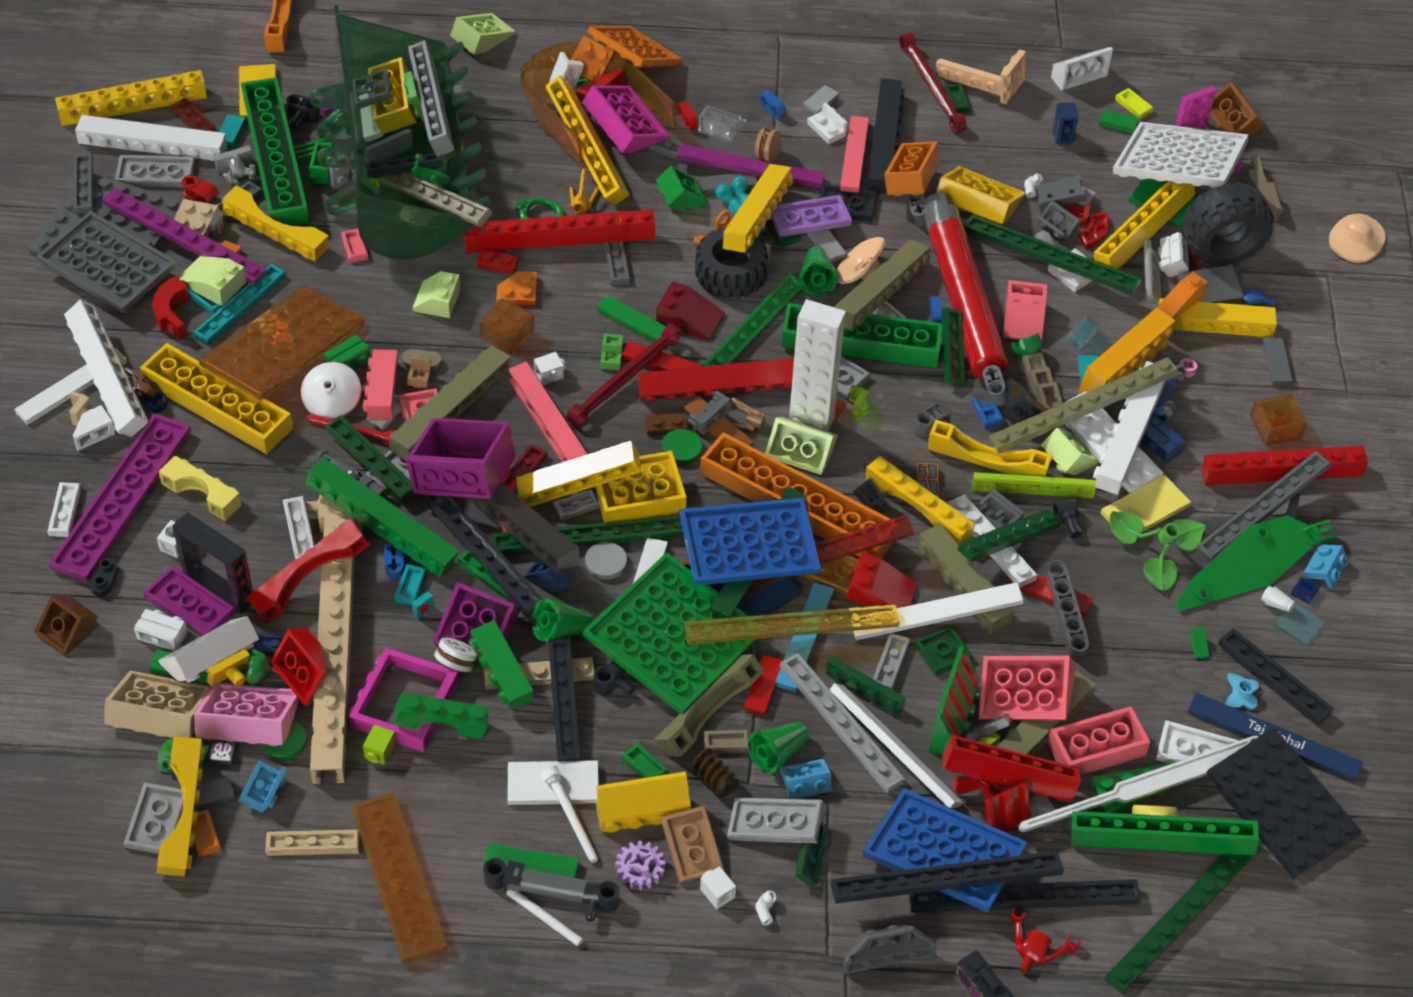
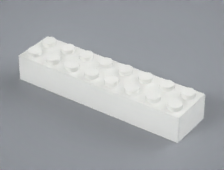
(816, 365)

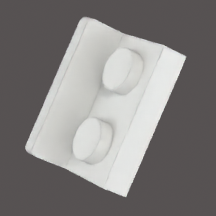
(828, 124)

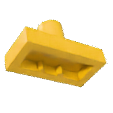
(230, 669)

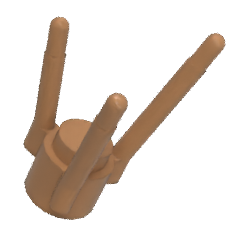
(754, 418)

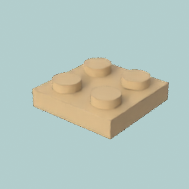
(196, 215)

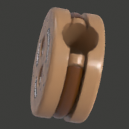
(768, 144)

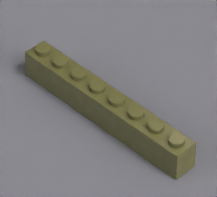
(883, 283)
(452, 399)

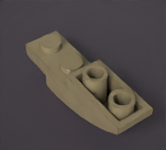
(1257, 179)

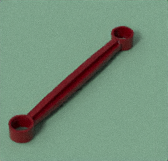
(956, 121)
(579, 413)

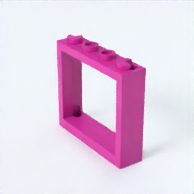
(405, 737)

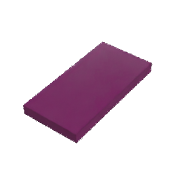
(189, 600)

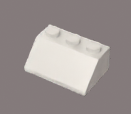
(1082, 68)

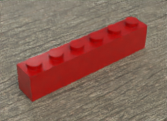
(1011, 768)

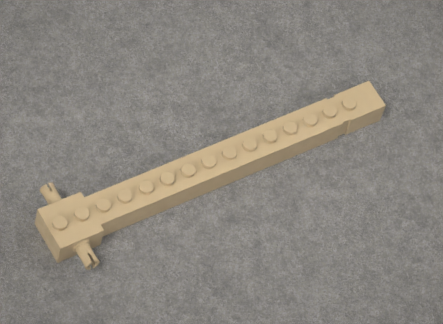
(334, 635)

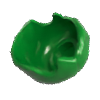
(1027, 345)
(257, 667)

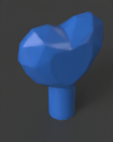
(1255, 297)

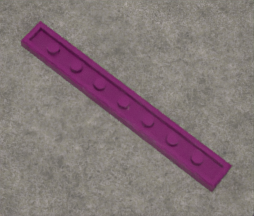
(745, 164)

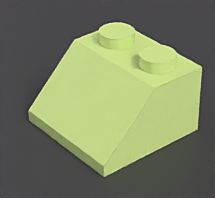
(438, 294)
(1069, 452)

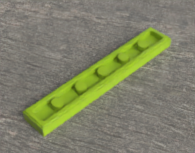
(1034, 485)

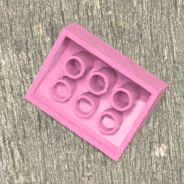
(246, 714)

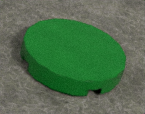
(684, 445)
(292, 746)

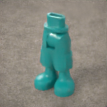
(738, 188)

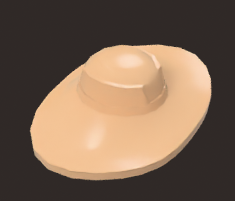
(1357, 238)
(861, 261)

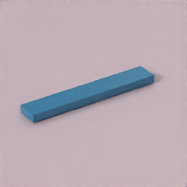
(803, 644)

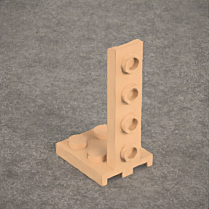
(1004, 85)

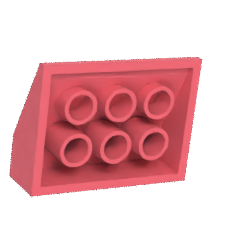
(1026, 687)

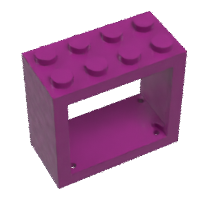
(437, 473)

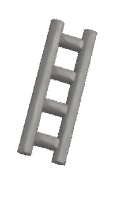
(1152, 273)

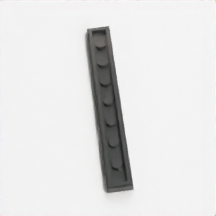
(1264, 504)

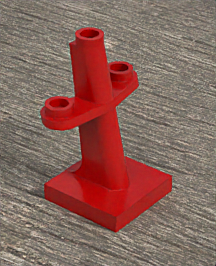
(1003, 808)

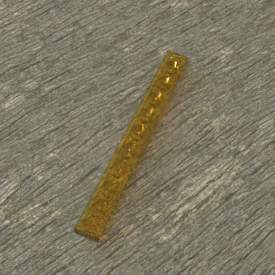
(791, 624)

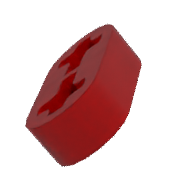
(687, 115)

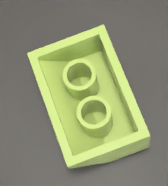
(800, 445)

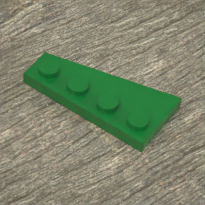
(1107, 783)

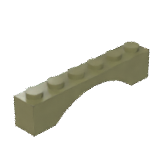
(685, 727)

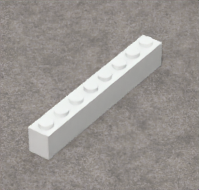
(150, 138)
(106, 368)
(1126, 438)

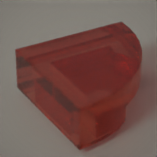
(839, 408)

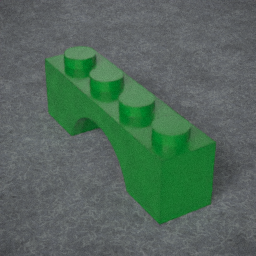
(417, 710)

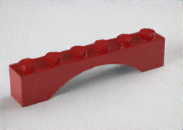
(273, 596)

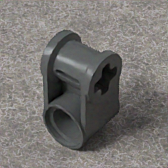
(926, 419)

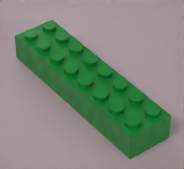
(881, 339)

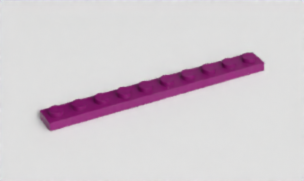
(179, 232)

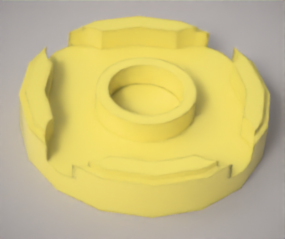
(1155, 810)

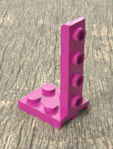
(1195, 112)

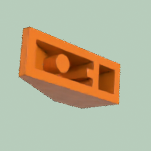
(1184, 295)

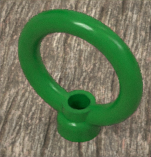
(523, 206)

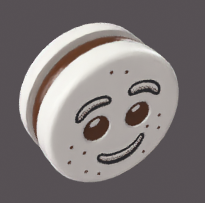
(455, 654)

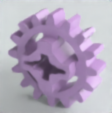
(639, 867)

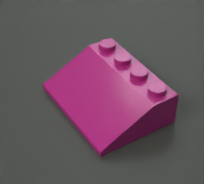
(624, 117)

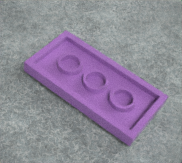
(810, 216)

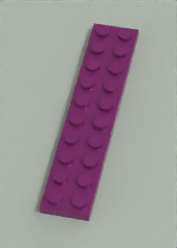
(119, 497)

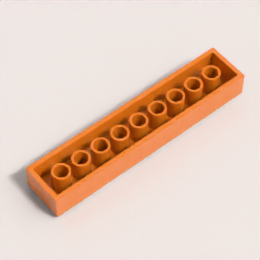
(766, 479)

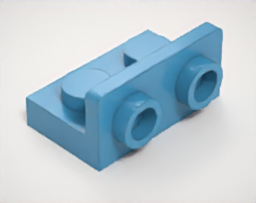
(807, 779)

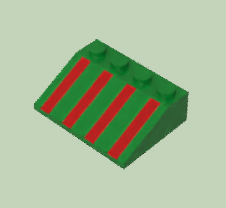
(956, 703)

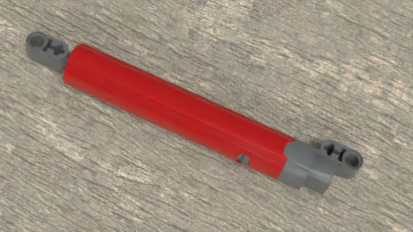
(964, 289)

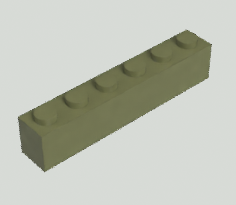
(960, 573)
(1034, 734)

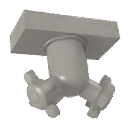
(236, 162)

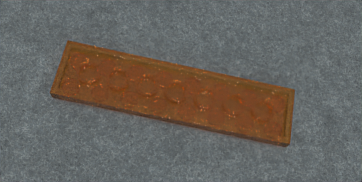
(398, 878)

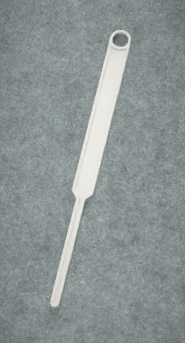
(1144, 784)

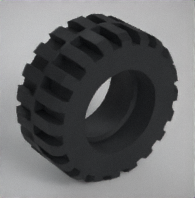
(730, 280)

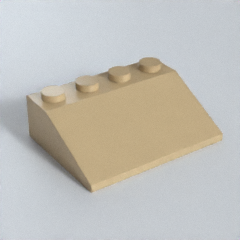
(154, 705)

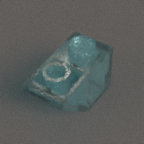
(1083, 332)

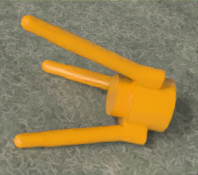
(580, 202)

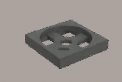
(369, 80)

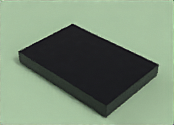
(859, 204)

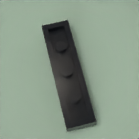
(398, 166)

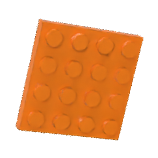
(634, 46)

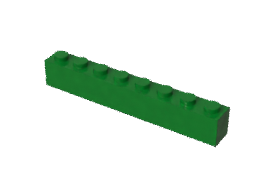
(381, 517)
(1164, 833)

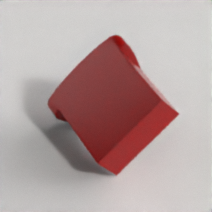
(1080, 212)

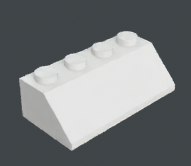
(210, 649)

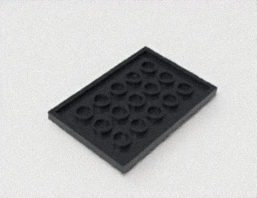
(1292, 807)

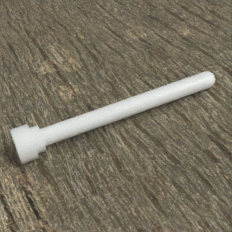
(552, 776)

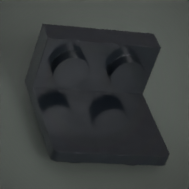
(1021, 401)

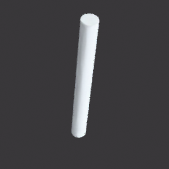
(545, 917)

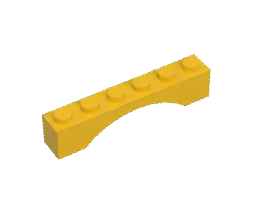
(304, 240)
(953, 442)
(898, 484)
(173, 851)

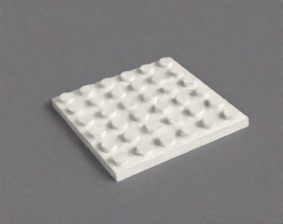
(1181, 154)

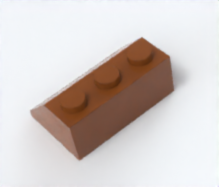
(1235, 112)

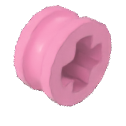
(1190, 367)

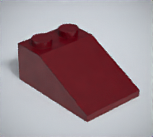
(688, 311)

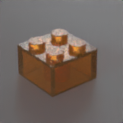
(506, 326)
(1278, 419)

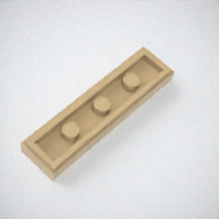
(312, 842)

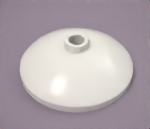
(332, 401)

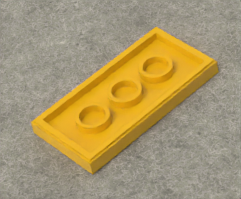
(253, 73)

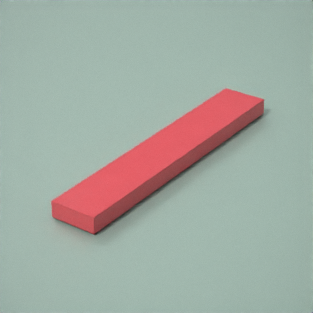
(854, 154)

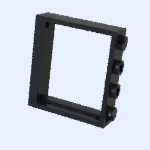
(193, 533)

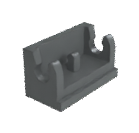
(711, 413)
(999, 510)

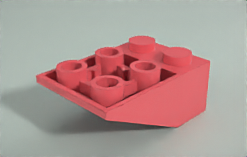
(1024, 310)

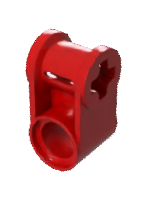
(198, 189)

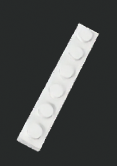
(1008, 558)

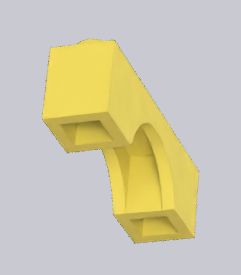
(182, 476)

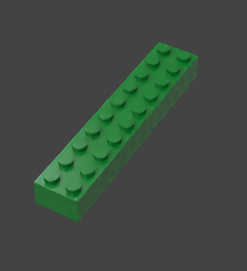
(274, 152)

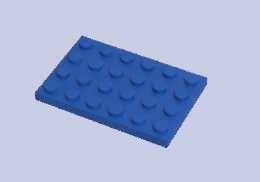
(749, 541)
(930, 834)

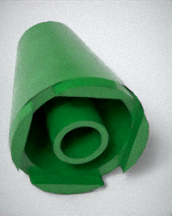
(818, 272)
(558, 620)
(776, 745)

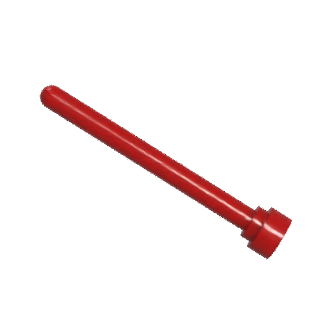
(364, 431)

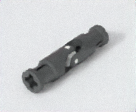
(365, 480)

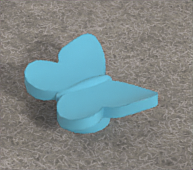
(1242, 692)

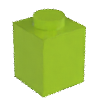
(379, 745)

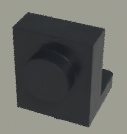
(870, 495)

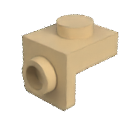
(81, 404)

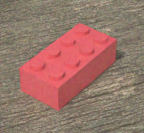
(1099, 741)

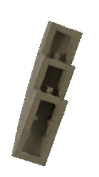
(1041, 380)

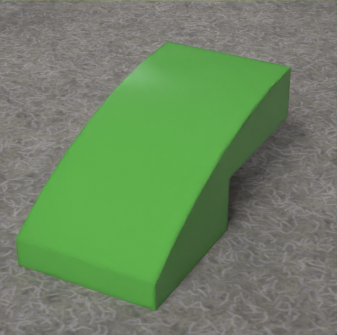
(611, 352)

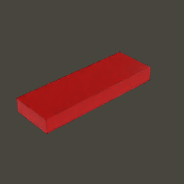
(763, 687)

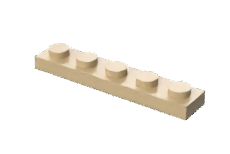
(539, 672)

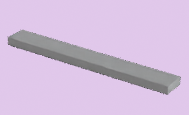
(842, 723)

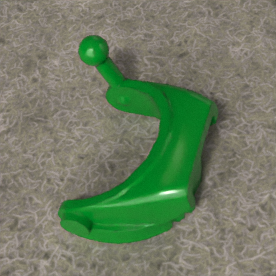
(429, 175)

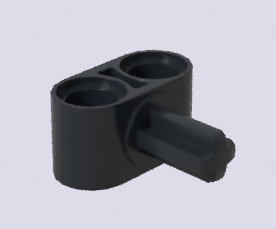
(300, 110)

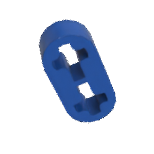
(772, 104)
(935, 309)
(389, 560)

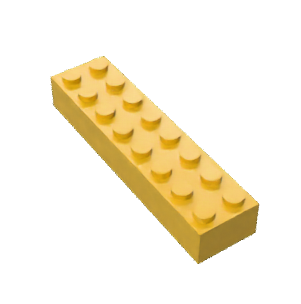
(217, 400)

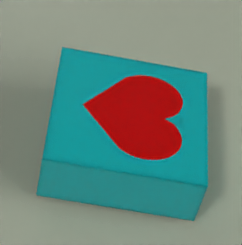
(422, 605)

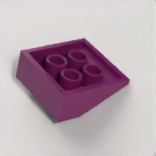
(472, 609)

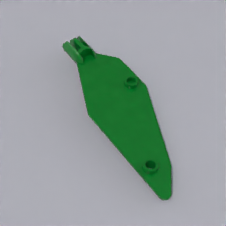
(1254, 560)

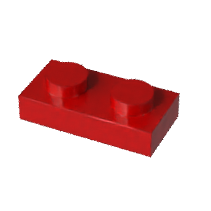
(497, 261)

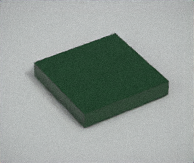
(940, 649)

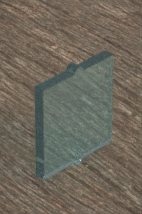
(1299, 624)

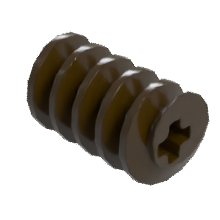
(714, 773)

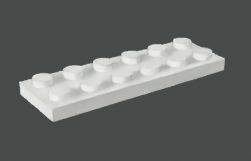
(1094, 433)

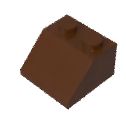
(65, 623)

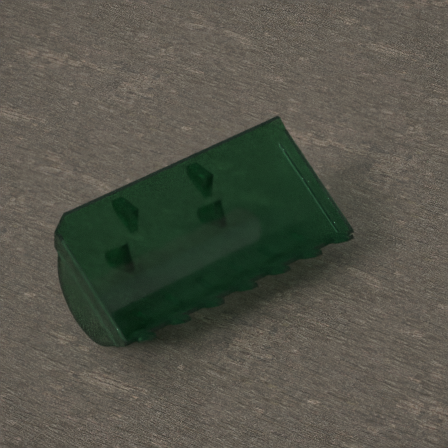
(396, 223)

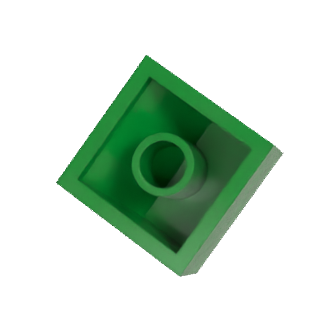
(680, 190)

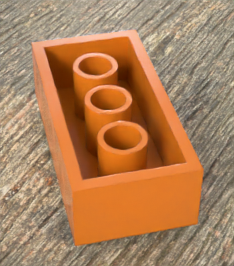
(912, 168)

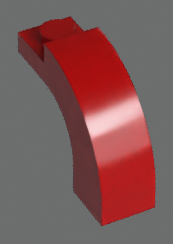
(165, 301)

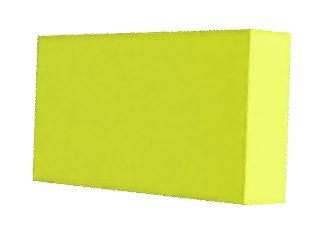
(1134, 103)

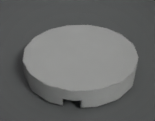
(605, 560)

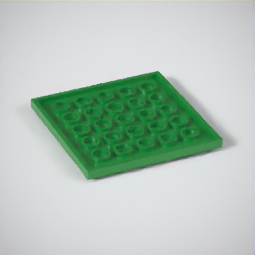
(648, 636)

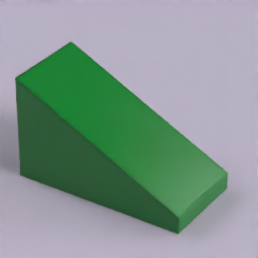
(1199, 643)

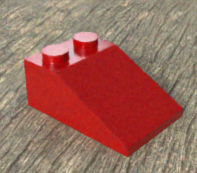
(879, 584)
(300, 663)

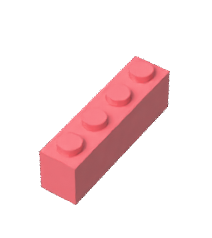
(381, 385)

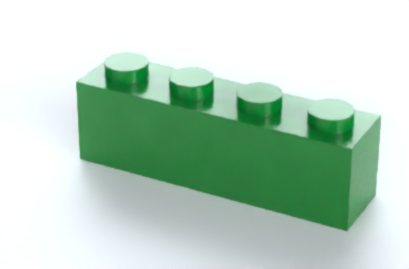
(502, 665)

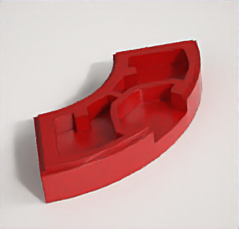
(1095, 231)

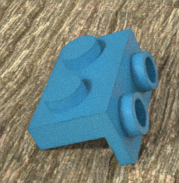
(1327, 564)
(262, 786)

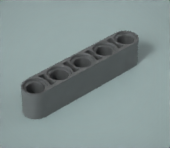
(1067, 619)

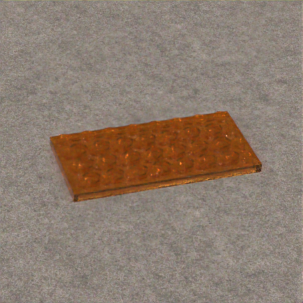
(282, 342)

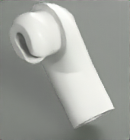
(1030, 184)
(764, 905)

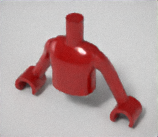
(1036, 945)

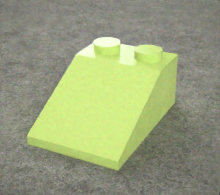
(480, 32)
(214, 278)

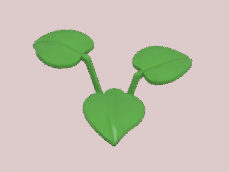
(1159, 572)

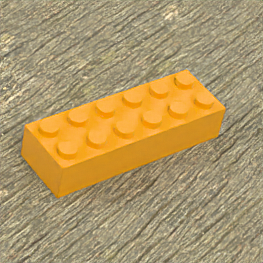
(1130, 351)

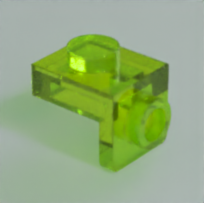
(861, 401)

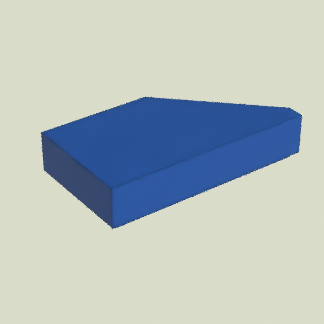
(987, 413)

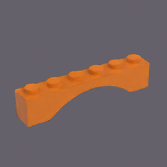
(277, 27)

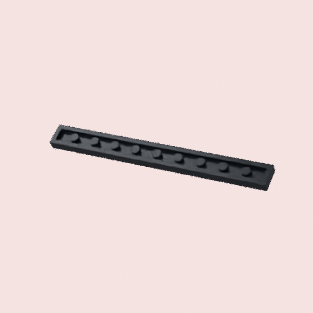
(484, 551)
(946, 877)
(1038, 896)

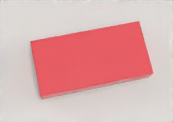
(354, 246)

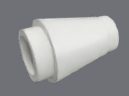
(1277, 599)

